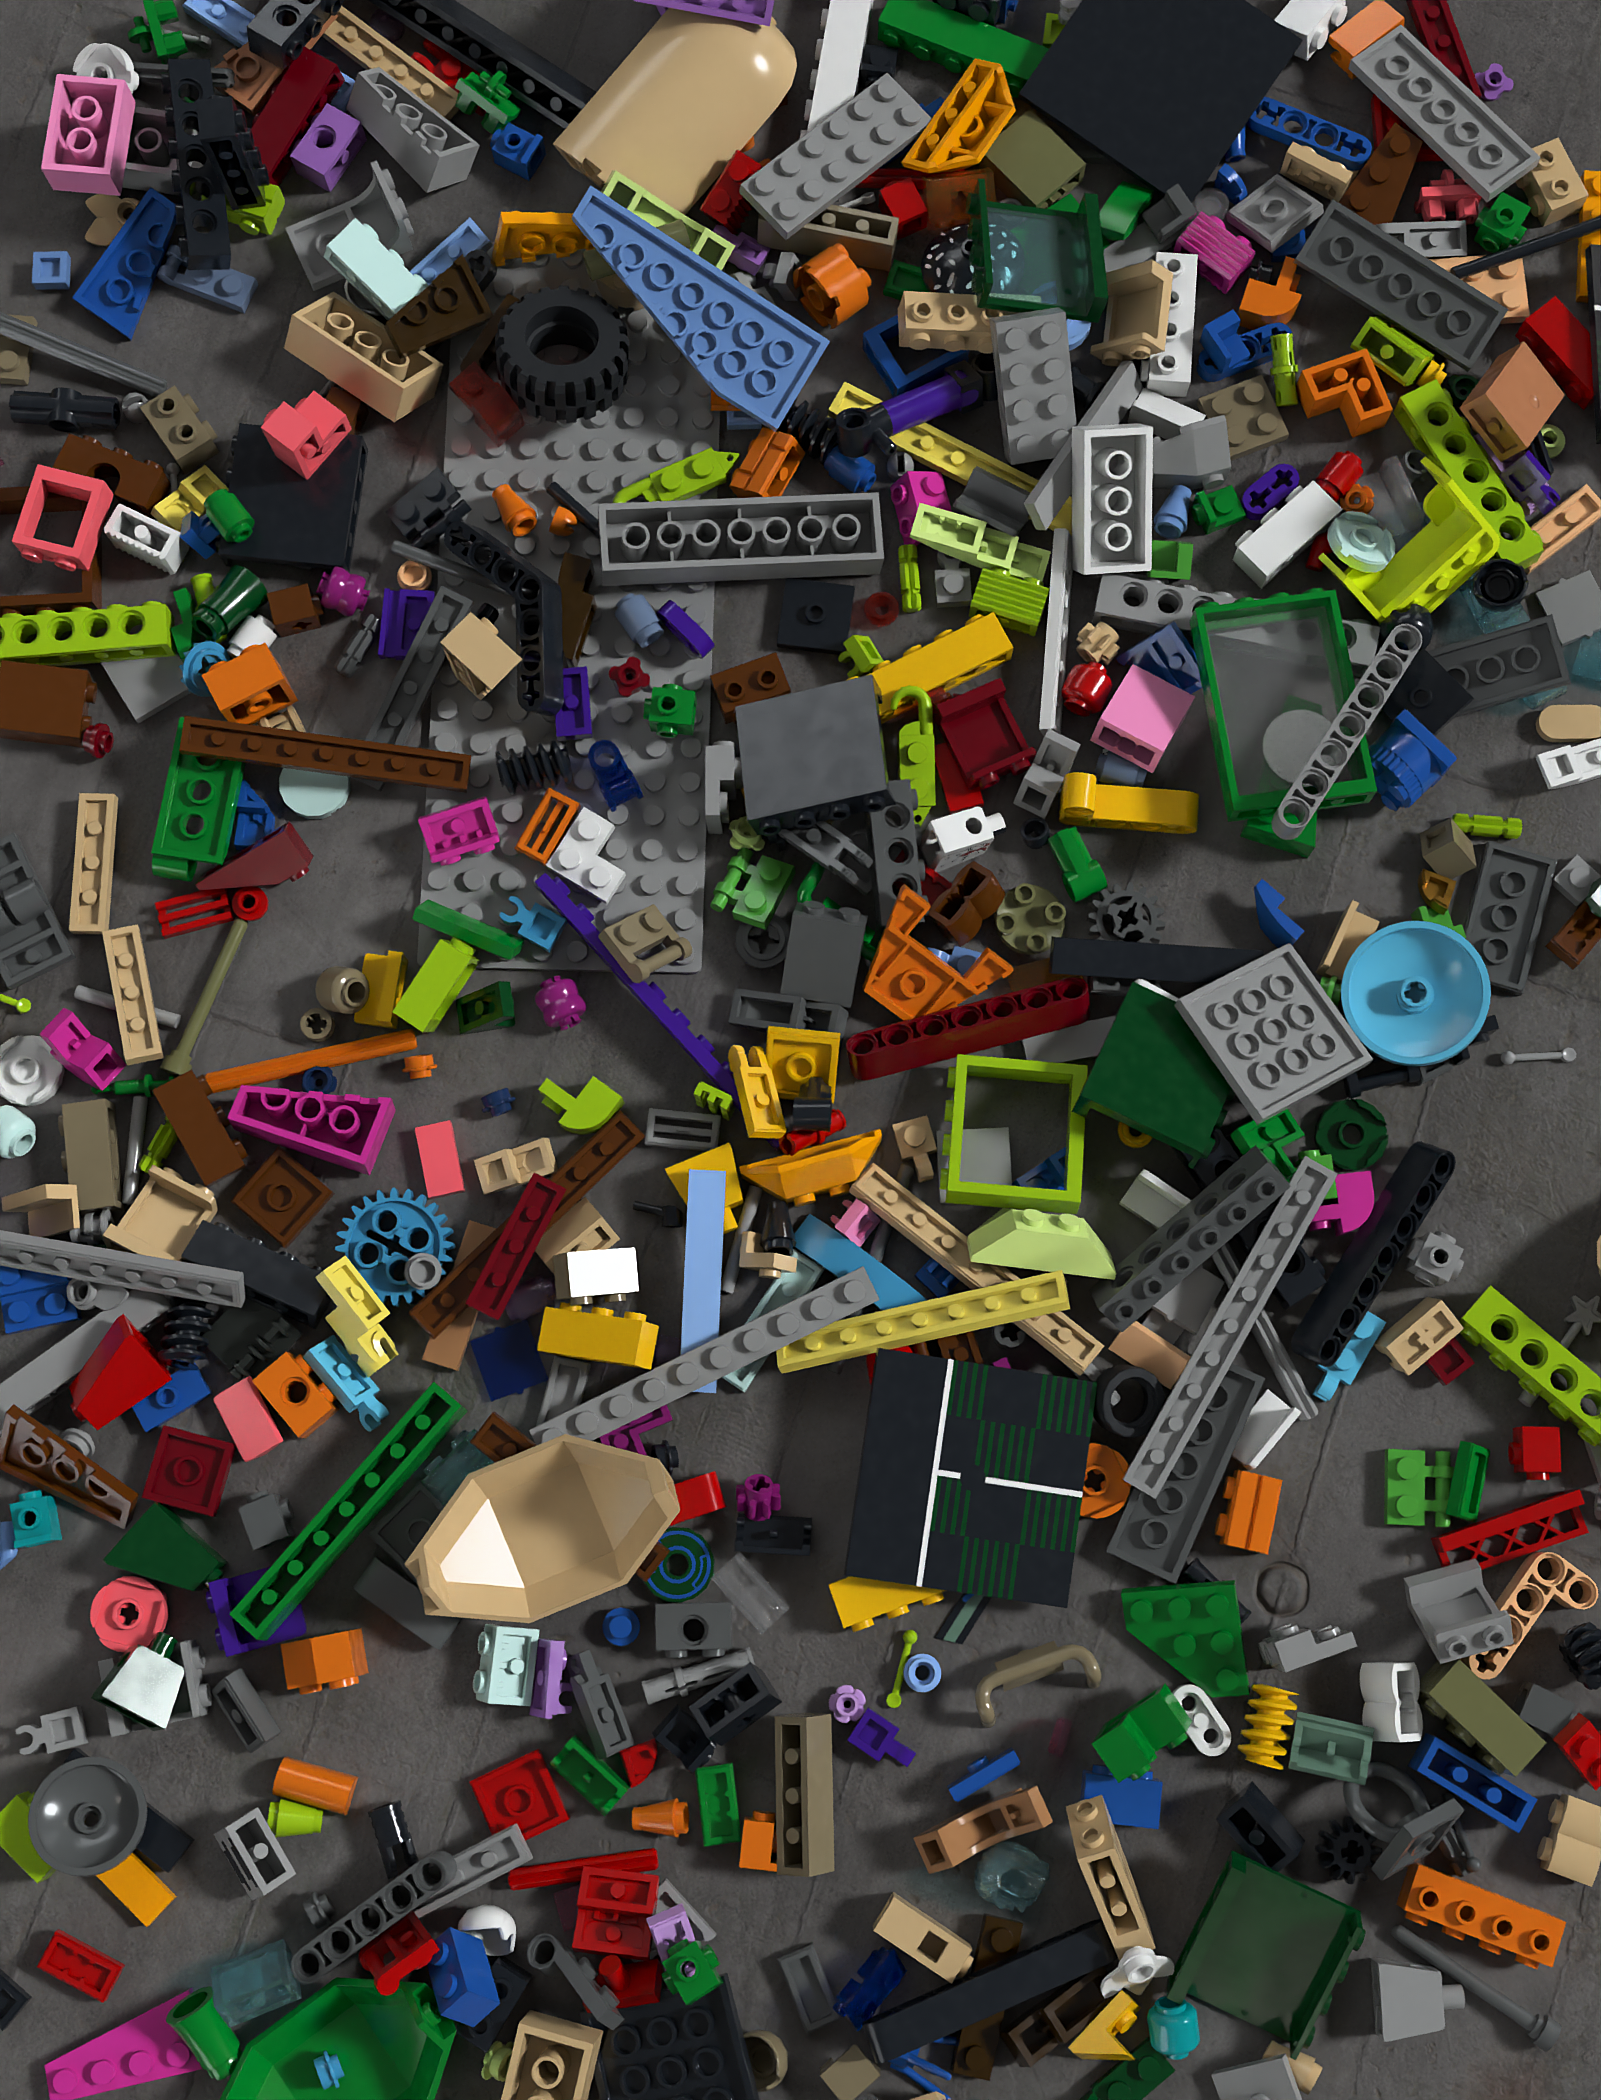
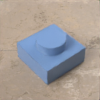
(51, 270)

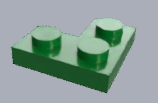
(1270, 1139)

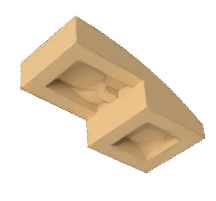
(515, 1166)

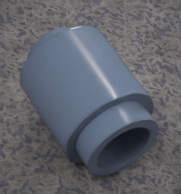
(639, 619)
(1119, 771)

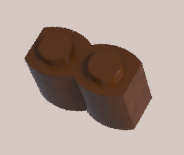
(967, 903)

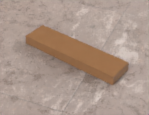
(451, 1344)

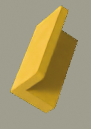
(386, 986)

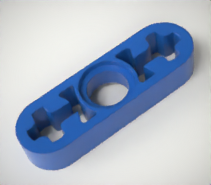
(1254, 340)

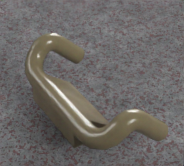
(1031, 1666)

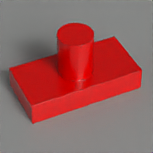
(631, 1983)

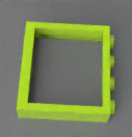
(1009, 1196)

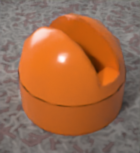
(560, 520)

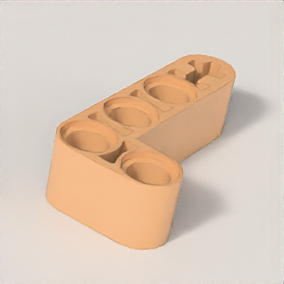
(1541, 1592)

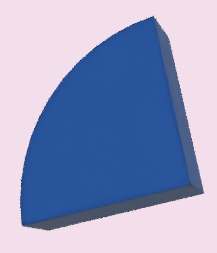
(1231, 184)

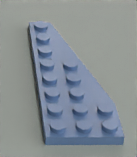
(726, 331)

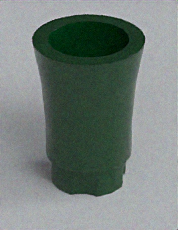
(229, 603)

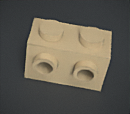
(1553, 185)

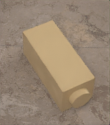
(923, 1938)

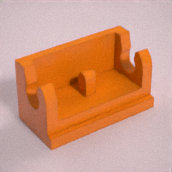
(1363, 31)

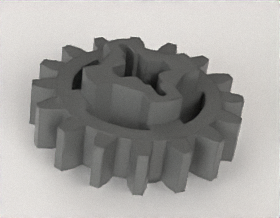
(1114, 914)

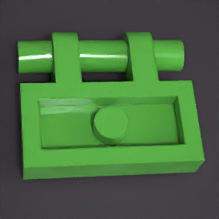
(761, 894)
(1406, 1487)

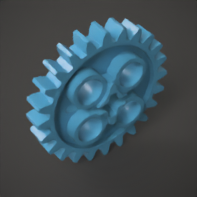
(411, 1218)

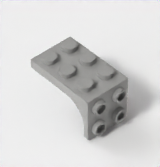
(375, 206)

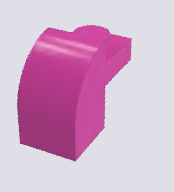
(81, 1052)
(1350, 1208)

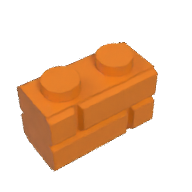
(767, 466)
(1249, 1511)

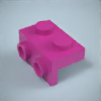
(913, 489)
(459, 831)

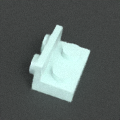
(506, 1665)

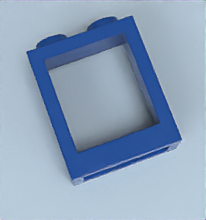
(888, 368)

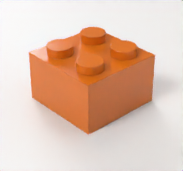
(249, 686)

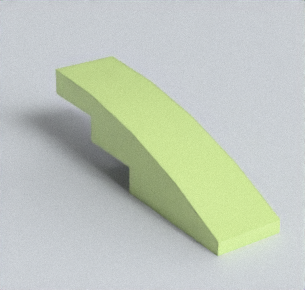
(976, 544)

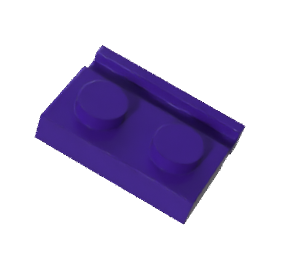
(401, 620)

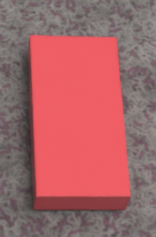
(439, 1159)

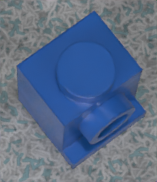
(523, 157)

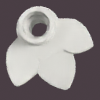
(1136, 1971)

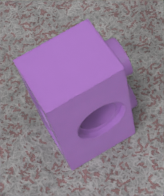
(328, 164)

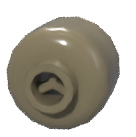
(342, 989)

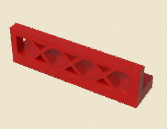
(1512, 1521)

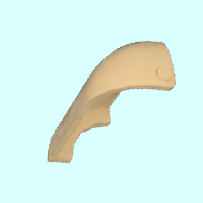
(681, 105)

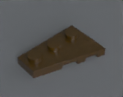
(440, 311)

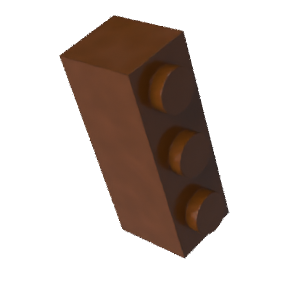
(201, 1127)

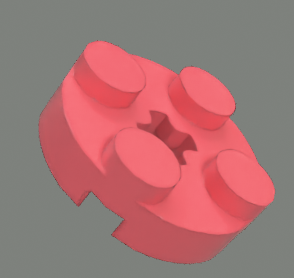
(119, 1594)

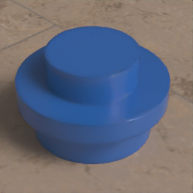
(621, 1626)

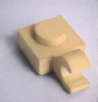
(916, 1142)

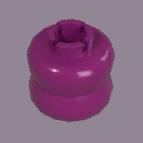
(343, 591)
(560, 1003)

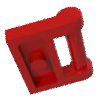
(410, 1946)

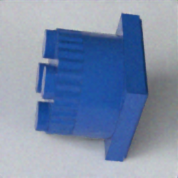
(1407, 761)

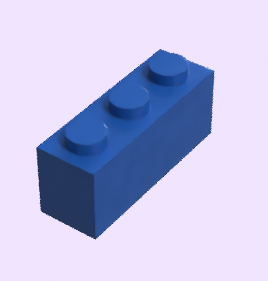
(1472, 1782)

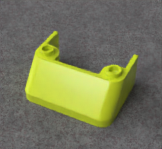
(1432, 561)

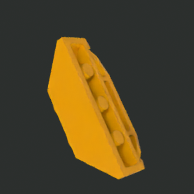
(965, 122)
(814, 1170)

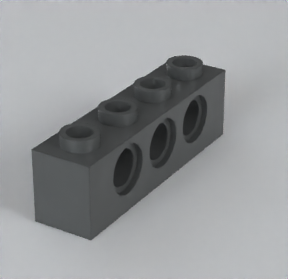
(907, 837)

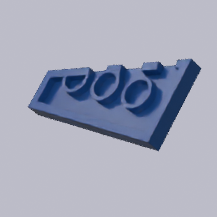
(127, 269)

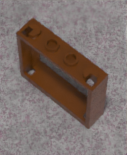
(12, 502)

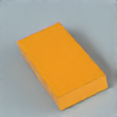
(138, 1889)

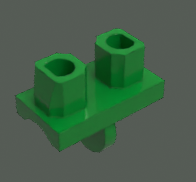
(158, 14)
(488, 94)

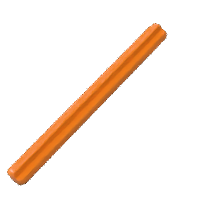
(301, 1062)

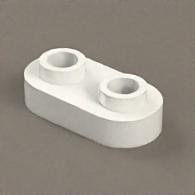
(1203, 1717)

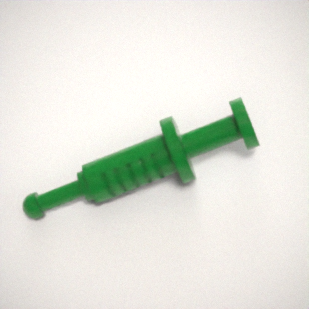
(134, 1086)

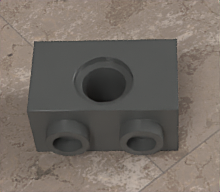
(670, 1628)

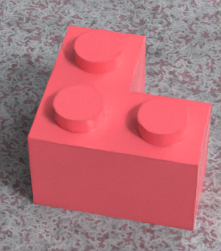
(305, 433)

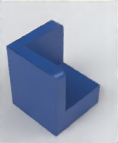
(1223, 343)

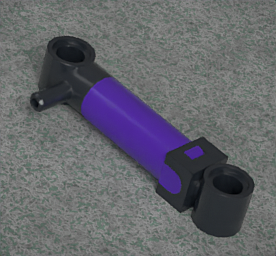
(960, 388)

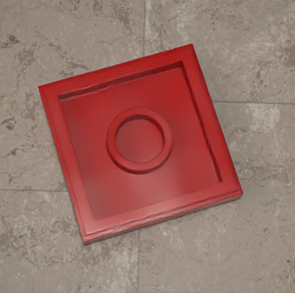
(522, 1795)

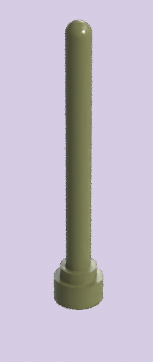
(179, 1060)

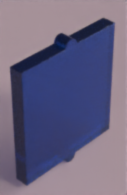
(509, 1360)

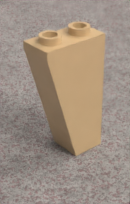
(1108, 1875)

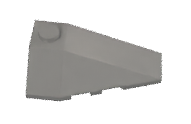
(1194, 457)

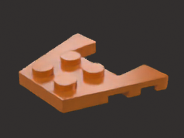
(914, 979)

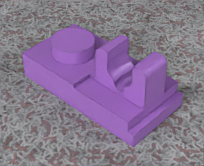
(550, 1663)

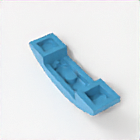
(842, 1256)

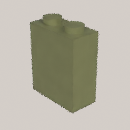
(1033, 162)

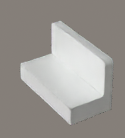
(1162, 414)
(1153, 1199)
(1263, 1429)

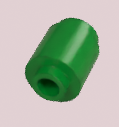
(229, 516)

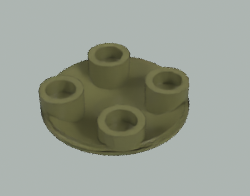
(1029, 919)

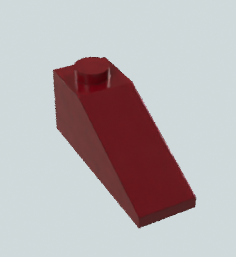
(264, 862)

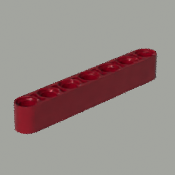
(968, 1028)

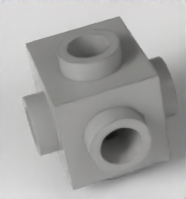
(1423, 1262)

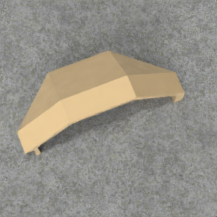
(543, 1531)

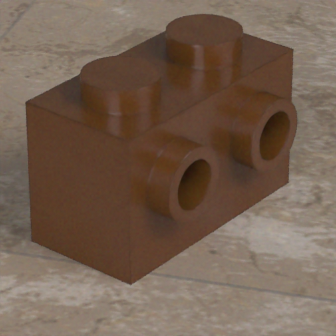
(748, 683)

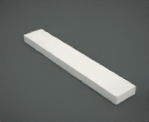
(1056, 632)

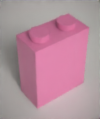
(1142, 718)

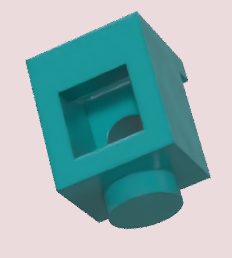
(46, 1527)

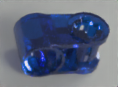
(616, 780)

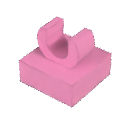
(856, 1222)

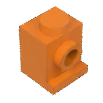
(759, 1842)

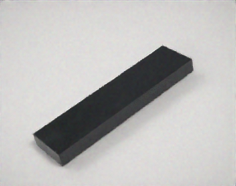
(161, 1839)

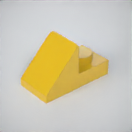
(1099, 2039)

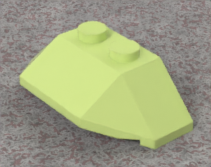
(1041, 1243)

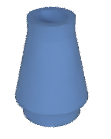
(1173, 515)

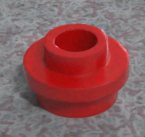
(255, 912)

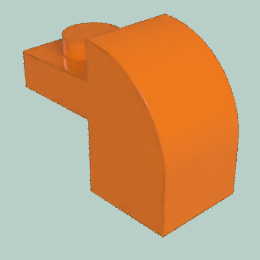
(1269, 303)

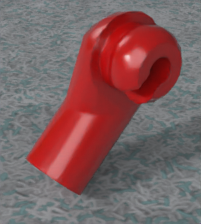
(1319, 546)

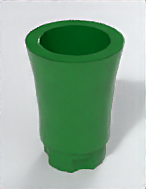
(206, 2033)

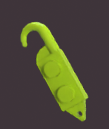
(682, 478)
(917, 750)

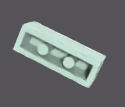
(373, 268)

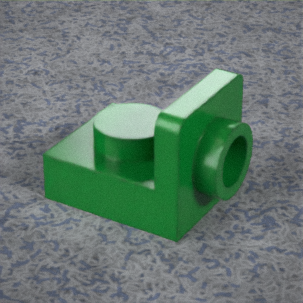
(1217, 509)

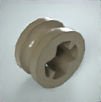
(309, 1016)

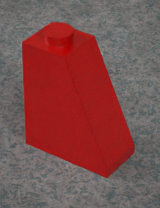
(117, 1375)

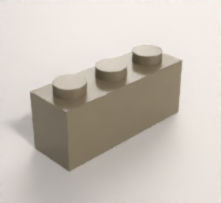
(92, 1154)

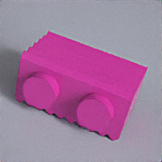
(1220, 253)

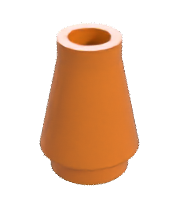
(514, 511)
(662, 1818)

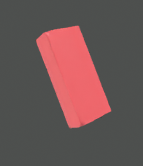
(248, 1419)

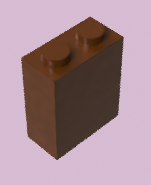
(45, 703)

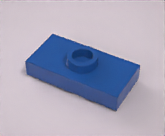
(172, 1399)
(982, 1773)

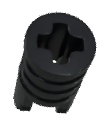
(391, 1830)

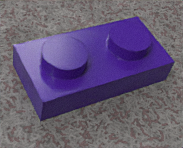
(575, 717)

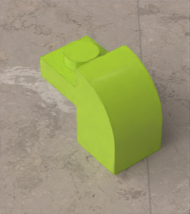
(587, 1112)

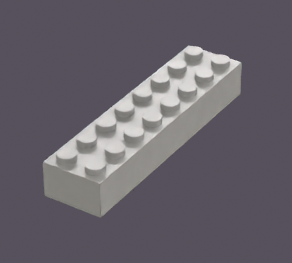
(740, 538)

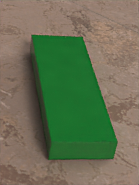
(468, 929)

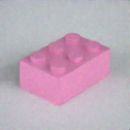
(88, 134)

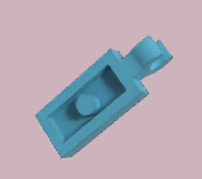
(1351, 1358)
(347, 1381)

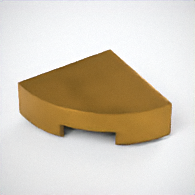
(1436, 890)

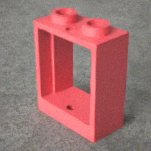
(71, 485)

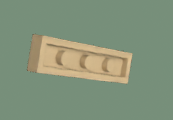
(93, 863)
(132, 995)

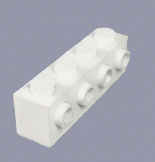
(1170, 371)

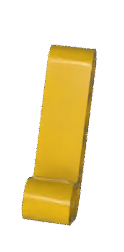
(1126, 807)

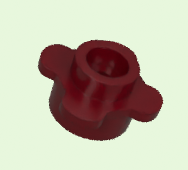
(629, 687)

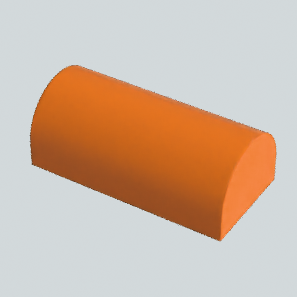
(314, 1785)

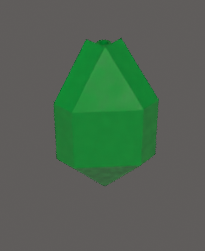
(384, 2044)

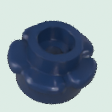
(319, 1073)
(498, 1102)

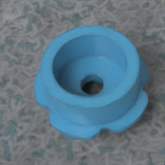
(328, 2070)

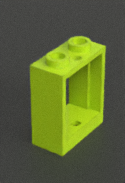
(437, 984)

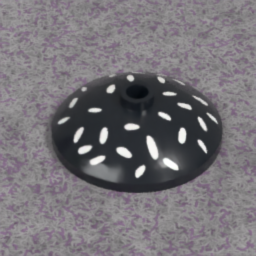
(946, 262)

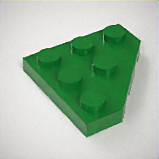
(1193, 1631)

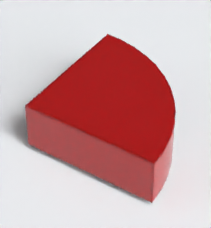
(639, 1761)

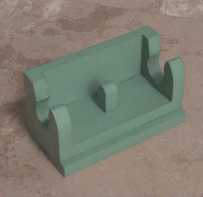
(1331, 1748)

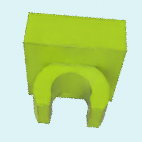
(862, 652)

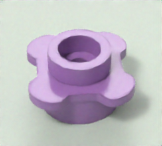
(1493, 91)

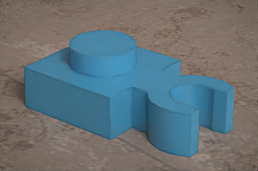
(537, 926)

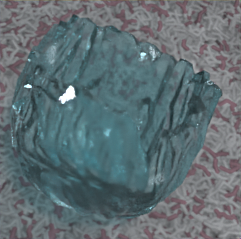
(1010, 1876)

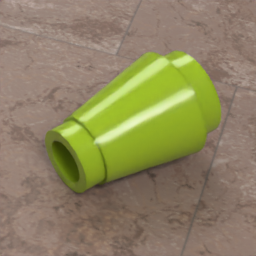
(293, 1819)

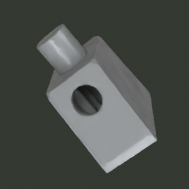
(1410, 1999)

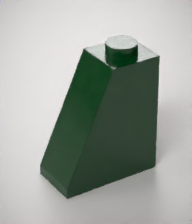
(167, 1551)

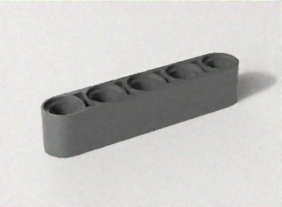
(358, 1925)

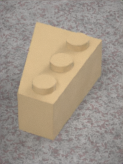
(478, 655)

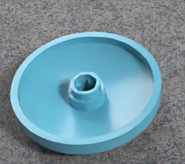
(1415, 993)

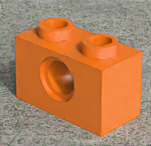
(277, 1384)

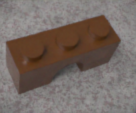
(140, 483)

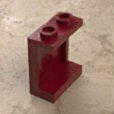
(983, 735)

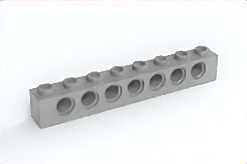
(1148, 618)

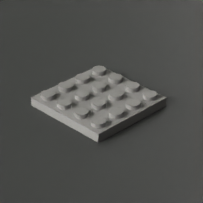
(1273, 1033)

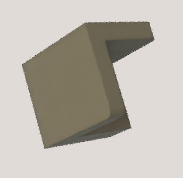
(1447, 849)
(849, 2073)

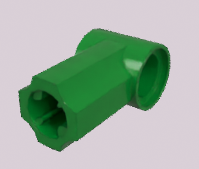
(1080, 873)

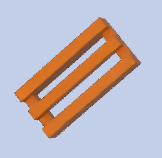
(533, 853)

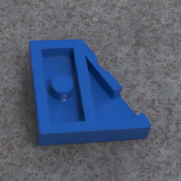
(1167, 657)

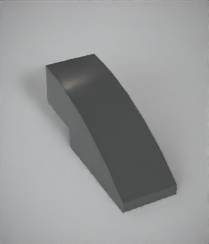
(762, 1009)

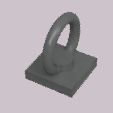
(1415, 1833)

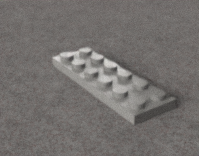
(1444, 113)
(835, 156)

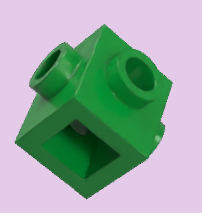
(1501, 224)
(671, 711)
(705, 1976)

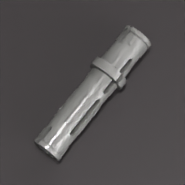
(695, 1676)

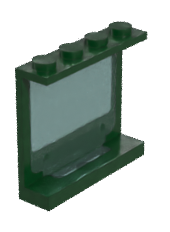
(1037, 257)

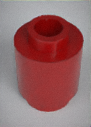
(1340, 474)

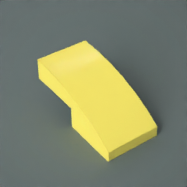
(187, 498)

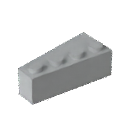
(411, 131)

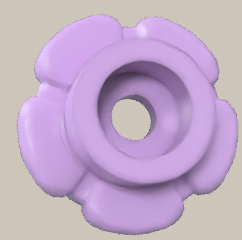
(837, 1700)

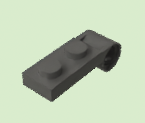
(580, 1974)

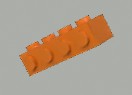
(1481, 1914)

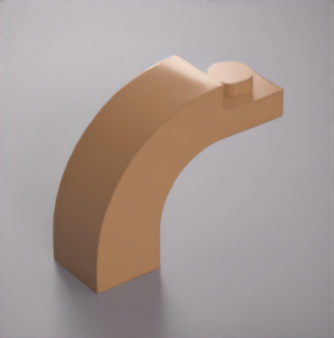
(982, 1827)

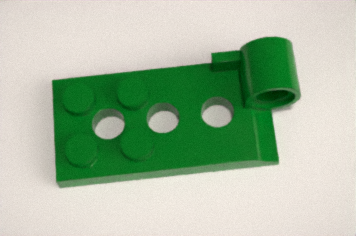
(173, 848)

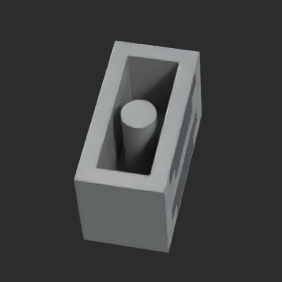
(254, 1854)

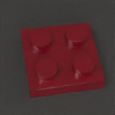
(189, 1471)

